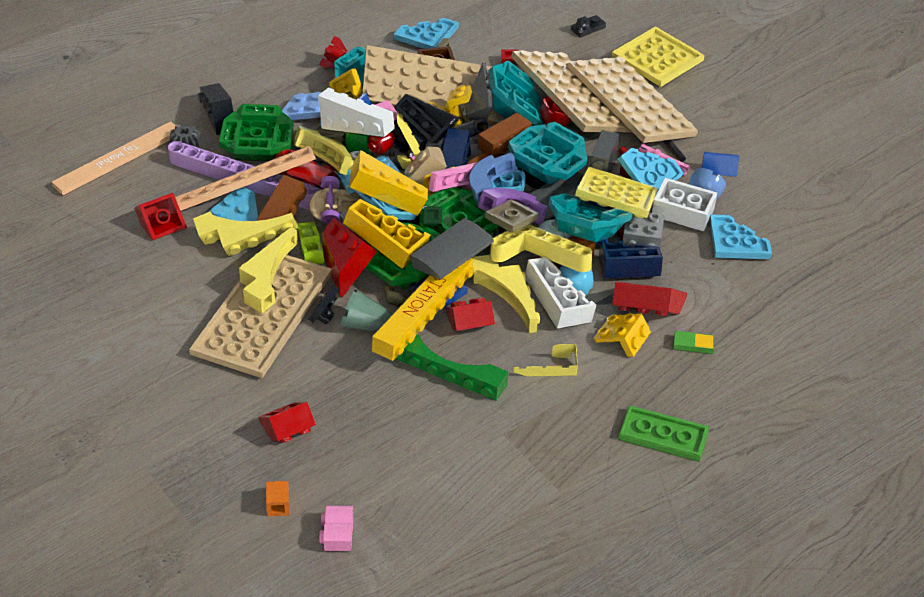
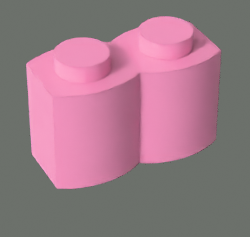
(337, 528)

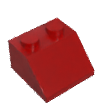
(311, 173)
(160, 216)
(288, 421)

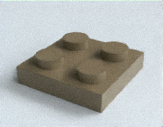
(511, 215)

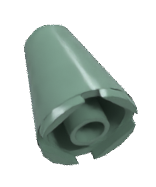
(364, 313)

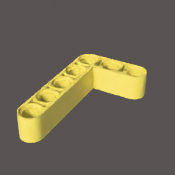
(542, 244)

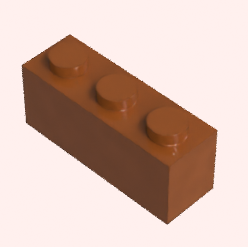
(496, 138)
(284, 199)

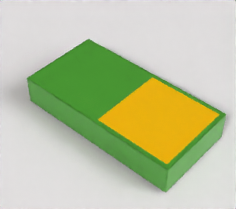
(693, 342)

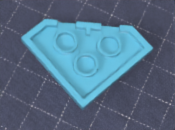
(426, 34)
(649, 167)
(238, 206)
(737, 241)

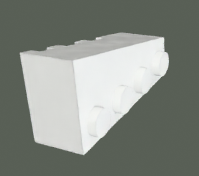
(354, 116)
(557, 295)

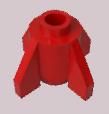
(333, 53)

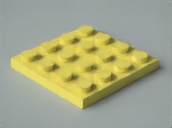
(658, 56)
(616, 192)

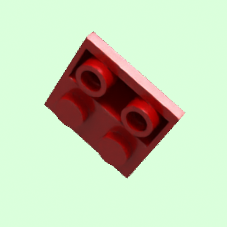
(470, 315)

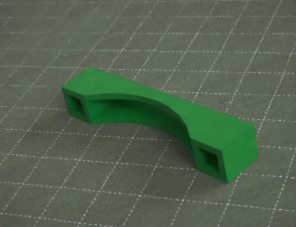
(482, 379)

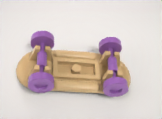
(331, 201)

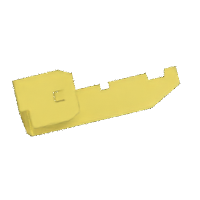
(403, 159)
(558, 351)

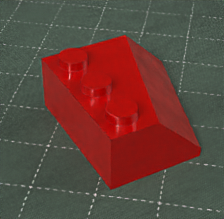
(345, 254)
(647, 298)

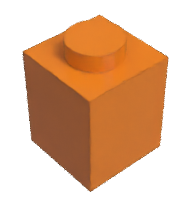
(277, 498)

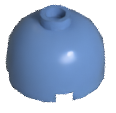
(704, 179)

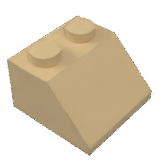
(427, 161)

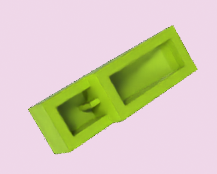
(310, 242)

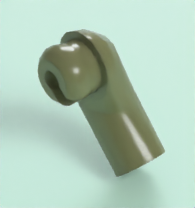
(394, 297)

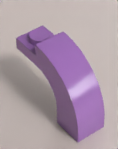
(495, 196)

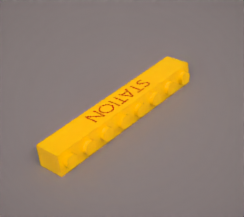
(417, 311)

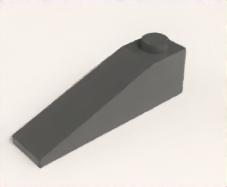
(481, 98)

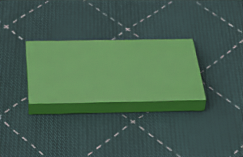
(664, 433)

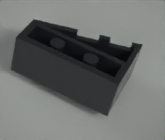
(216, 104)
(426, 117)

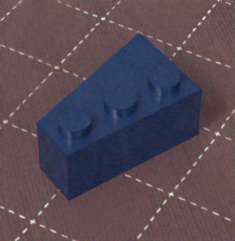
(456, 147)
(629, 261)

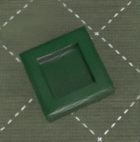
(432, 216)

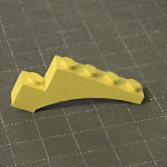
(325, 148)
(241, 234)
(261, 269)
(509, 284)

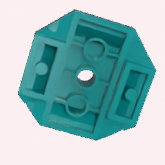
(514, 93)

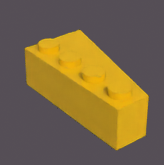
(386, 184)
(385, 232)

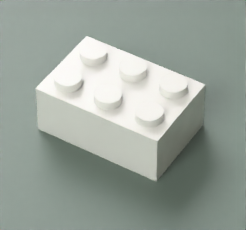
(684, 204)

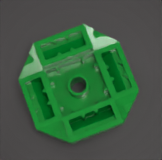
(256, 132)
(456, 206)
(391, 272)

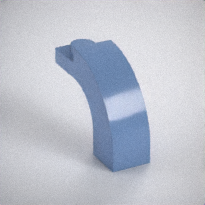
(487, 171)

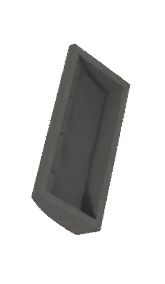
(562, 186)
(451, 249)

